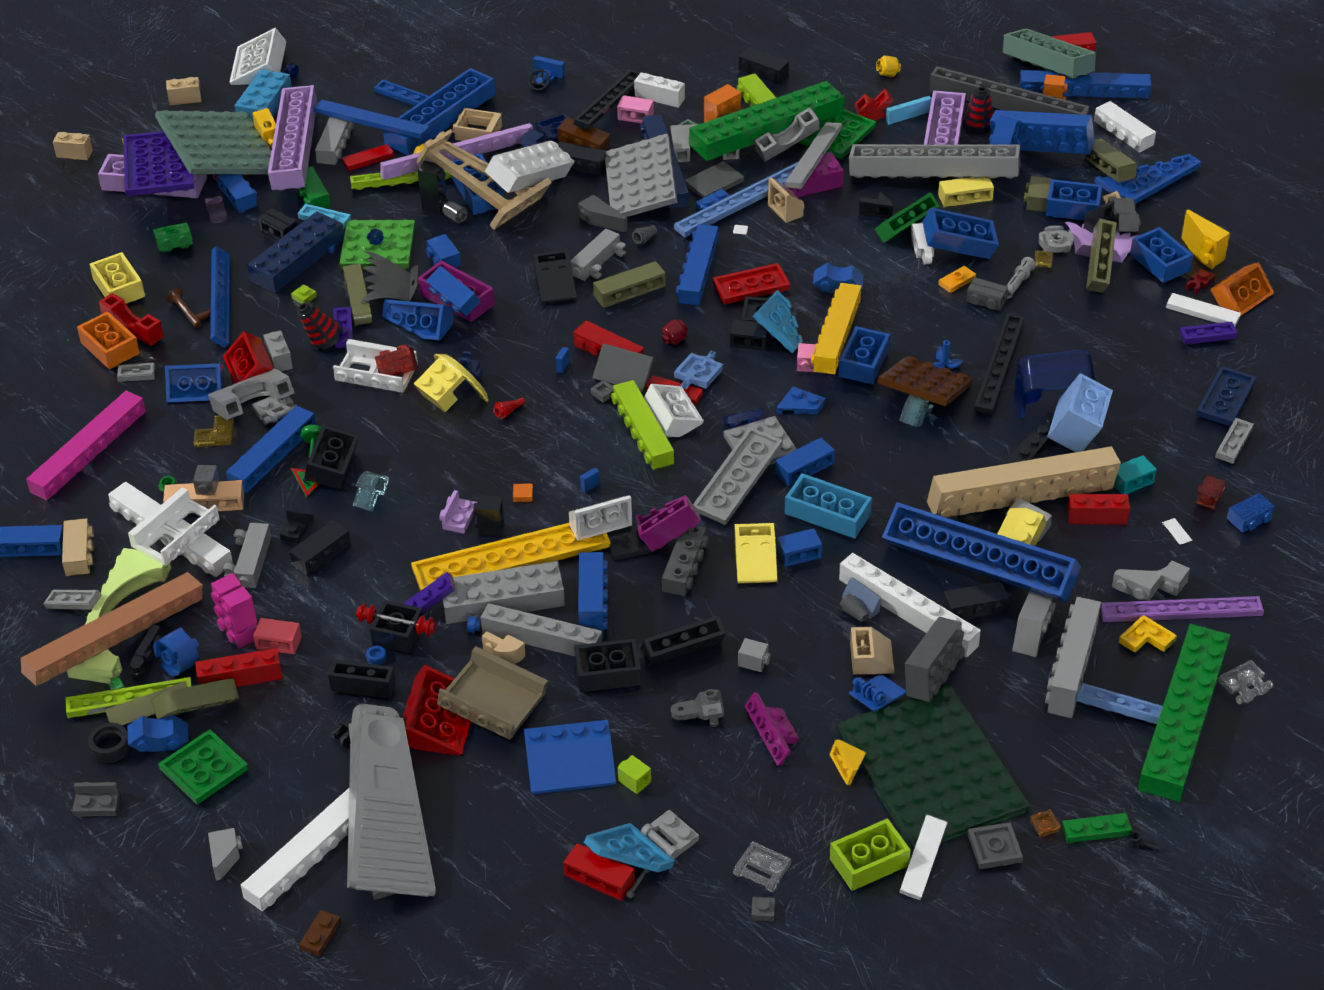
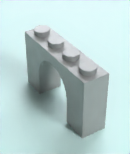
(680, 142)
(228, 400)

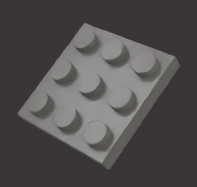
(768, 425)

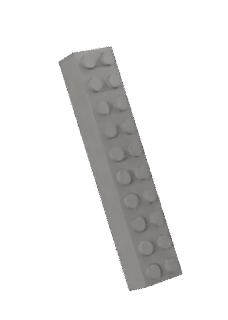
(934, 160)

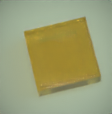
(1043, 259)

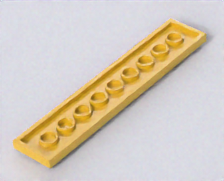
(518, 551)

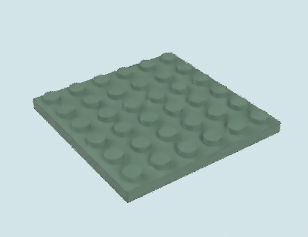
(216, 141)

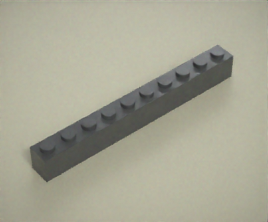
(1003, 96)

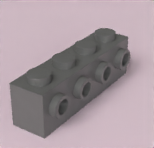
(684, 561)

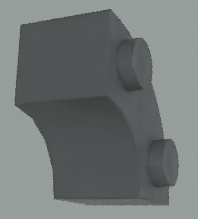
(1125, 215)

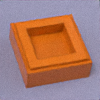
(523, 493)

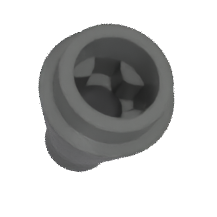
(643, 234)
(853, 607)

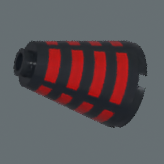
(979, 111)
(320, 327)

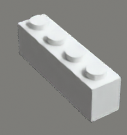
(1125, 126)

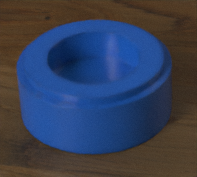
(376, 655)

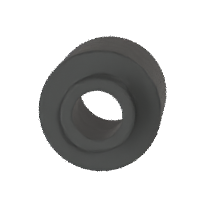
(455, 211)

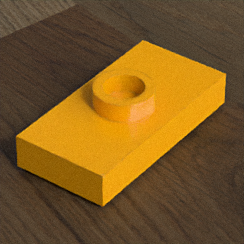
(957, 279)

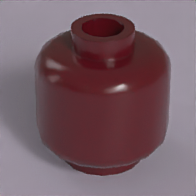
(674, 332)

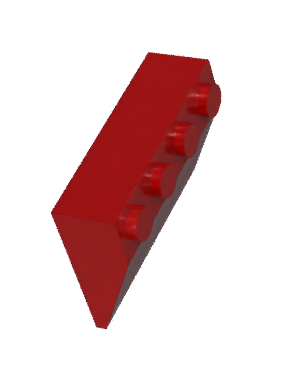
(428, 724)

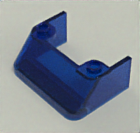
(1048, 372)

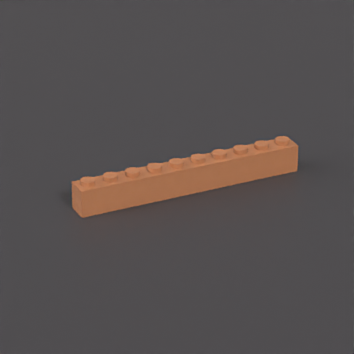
(111, 629)

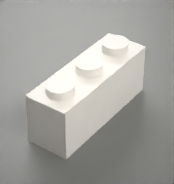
(659, 89)

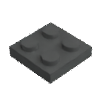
(995, 845)

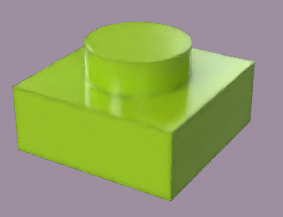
(304, 294)

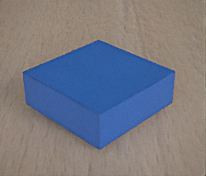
(562, 359)
(589, 480)

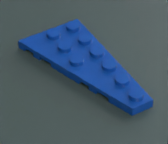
(1151, 178)

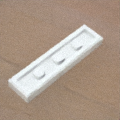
(1202, 309)
(923, 857)

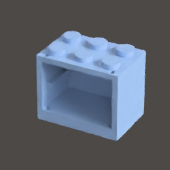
(1080, 413)

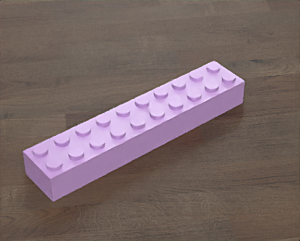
(292, 138)

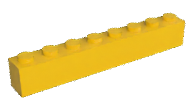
(836, 328)

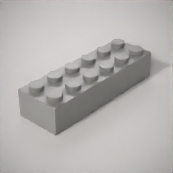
(514, 588)
(1072, 657)

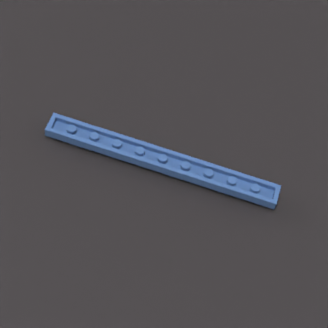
(730, 204)

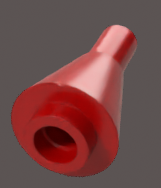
(504, 408)

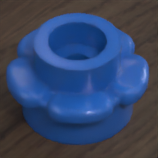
(473, 624)

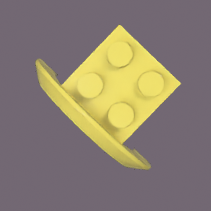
(443, 378)

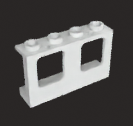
(364, 354)
(165, 523)

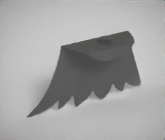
(390, 280)

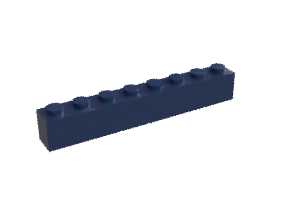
(652, 127)

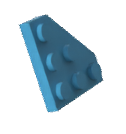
(779, 321)
(629, 846)

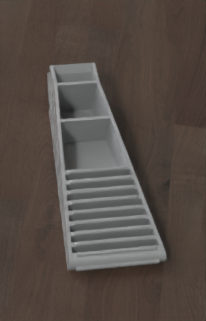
(385, 815)

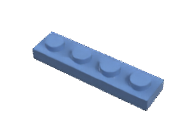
(1119, 703)

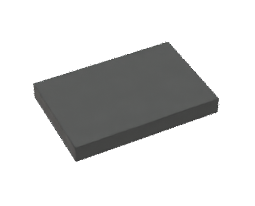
(713, 179)
(622, 365)

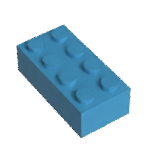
(263, 93)
(828, 505)

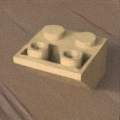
(870, 652)

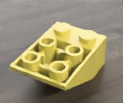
(755, 553)

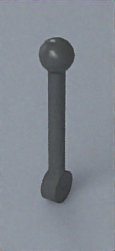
(630, 893)

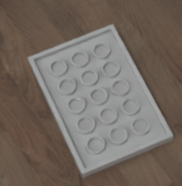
(641, 176)

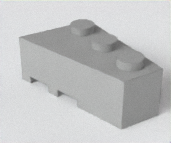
(1033, 623)

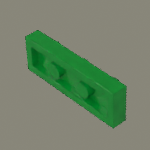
(1096, 828)

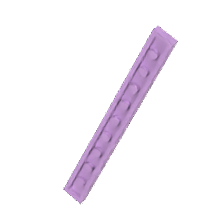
(473, 146)

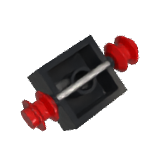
(395, 625)

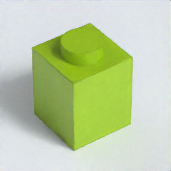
(634, 774)

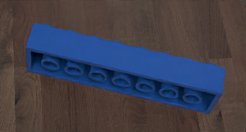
(443, 108)

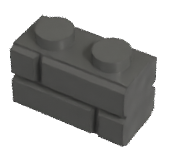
(987, 294)

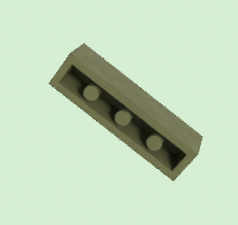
(1111, 161)
(1101, 255)
(629, 284)

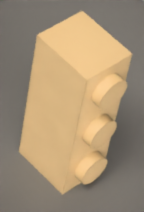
(77, 547)

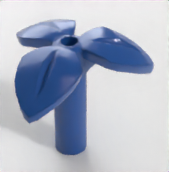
(942, 356)

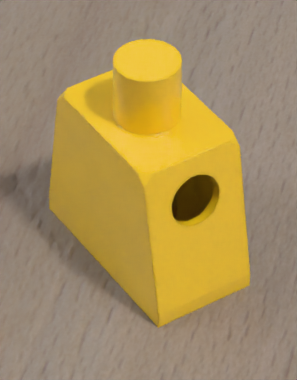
(261, 117)

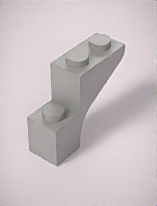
(1144, 583)

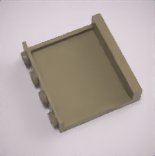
(493, 693)

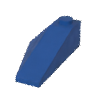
(423, 319)

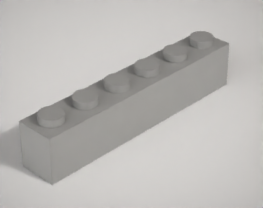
(536, 629)

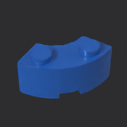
(829, 277)
(157, 734)

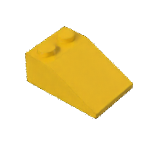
(1205, 239)

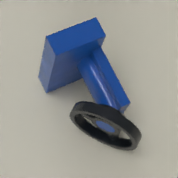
(547, 70)

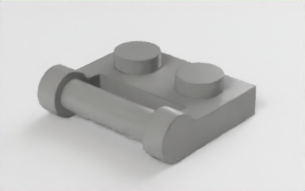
(674, 830)

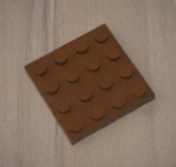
(925, 381)

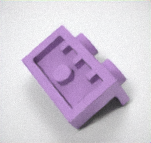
(457, 513)

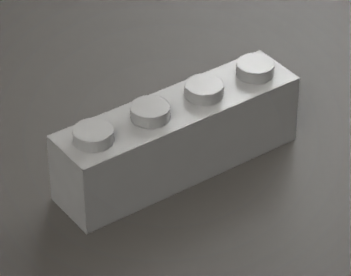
(333, 140)

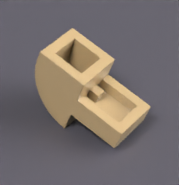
(507, 648)

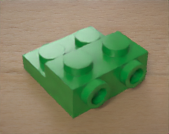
(173, 237)

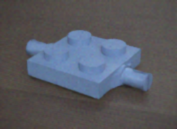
(698, 370)

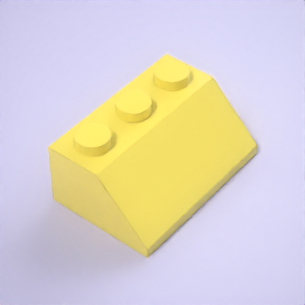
(1023, 525)

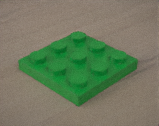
(203, 766)

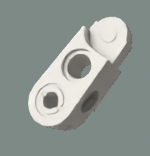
(920, 244)

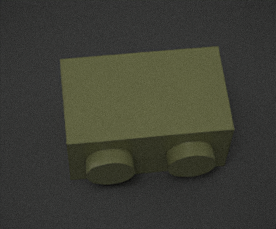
(1037, 193)

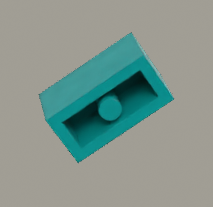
(1134, 475)

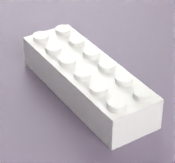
(529, 166)

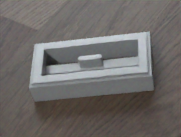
(136, 372)

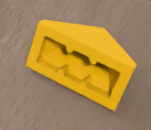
(847, 759)

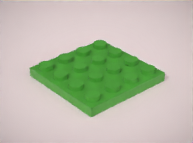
(394, 247)

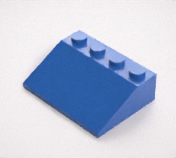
(569, 757)

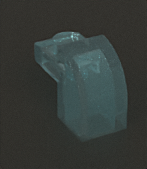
(915, 410)
(369, 486)

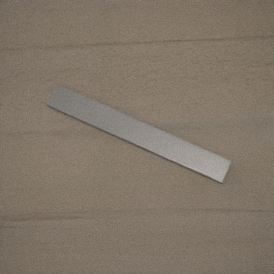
(813, 155)

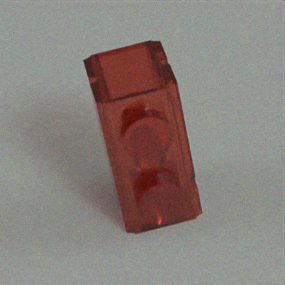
(397, 361)

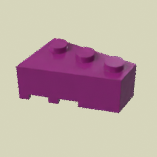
(825, 177)
(667, 523)

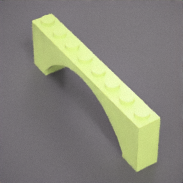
(130, 573)

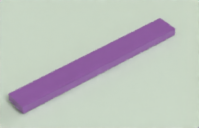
(1182, 609)

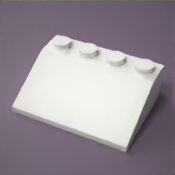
(262, 53)

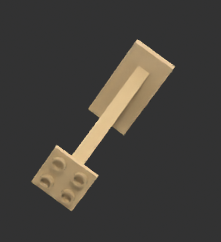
(507, 208)

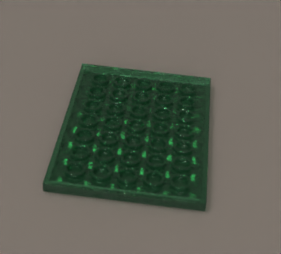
(933, 764)

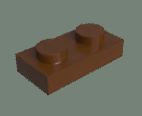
(319, 933)

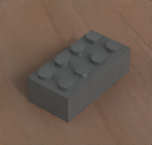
(934, 659)

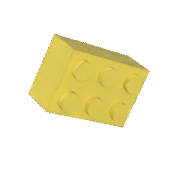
(117, 277)

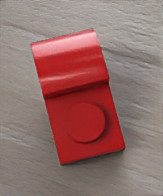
(874, 108)

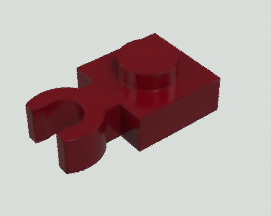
(1200, 279)

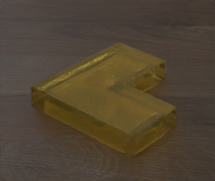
(218, 435)

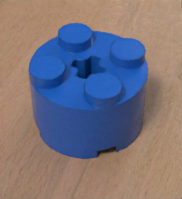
(177, 652)

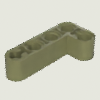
(356, 292)
(195, 698)

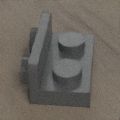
(96, 799)

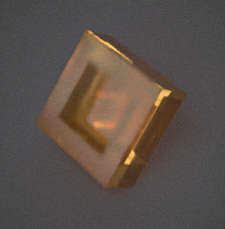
(1045, 823)

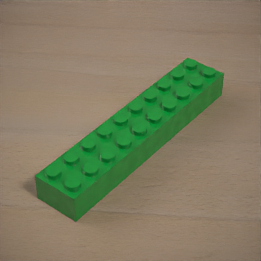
(773, 116)
(1184, 713)

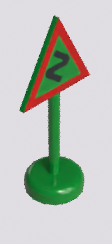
(309, 435)

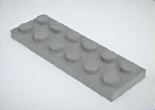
(737, 475)

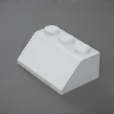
(672, 409)
(601, 518)

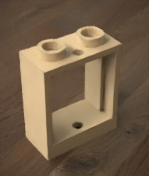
(491, 120)

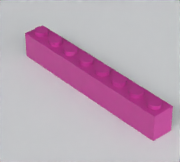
(86, 445)

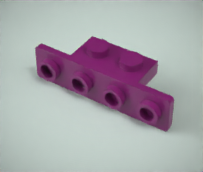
(772, 727)

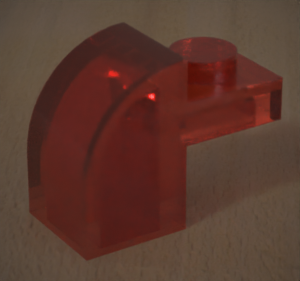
(1210, 492)

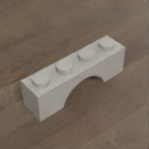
(772, 144)

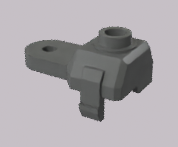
(705, 706)

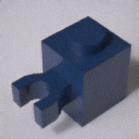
(472, 366)

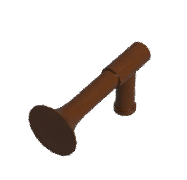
(175, 296)

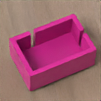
(234, 610)

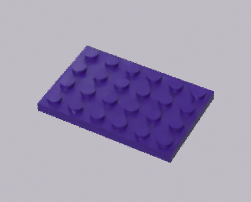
(153, 165)

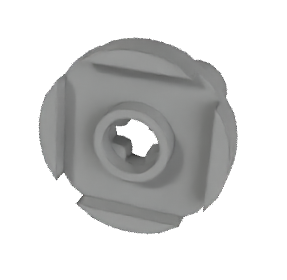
(1048, 240)

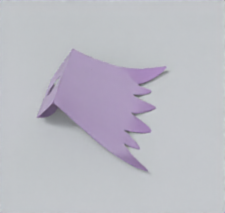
(1083, 242)

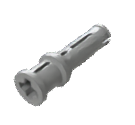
(1021, 273)

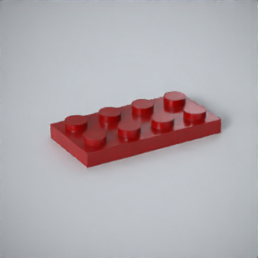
(751, 283)

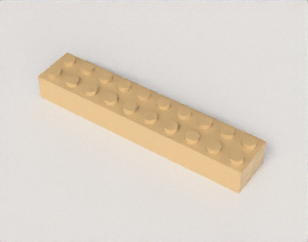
(1029, 480)

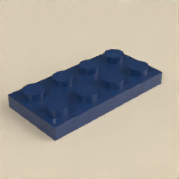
(1226, 396)

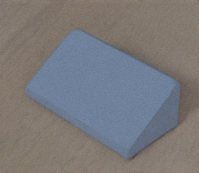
(868, 599)

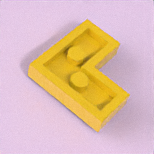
(1145, 631)

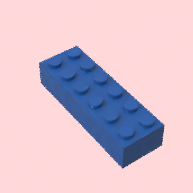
(1051, 131)

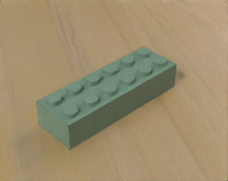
(1049, 53)

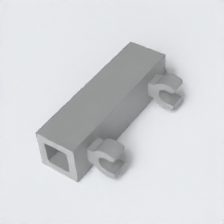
(599, 250)
(252, 554)

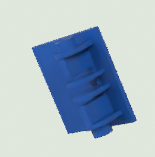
(876, 692)

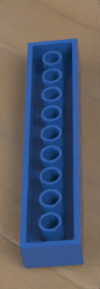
(982, 552)

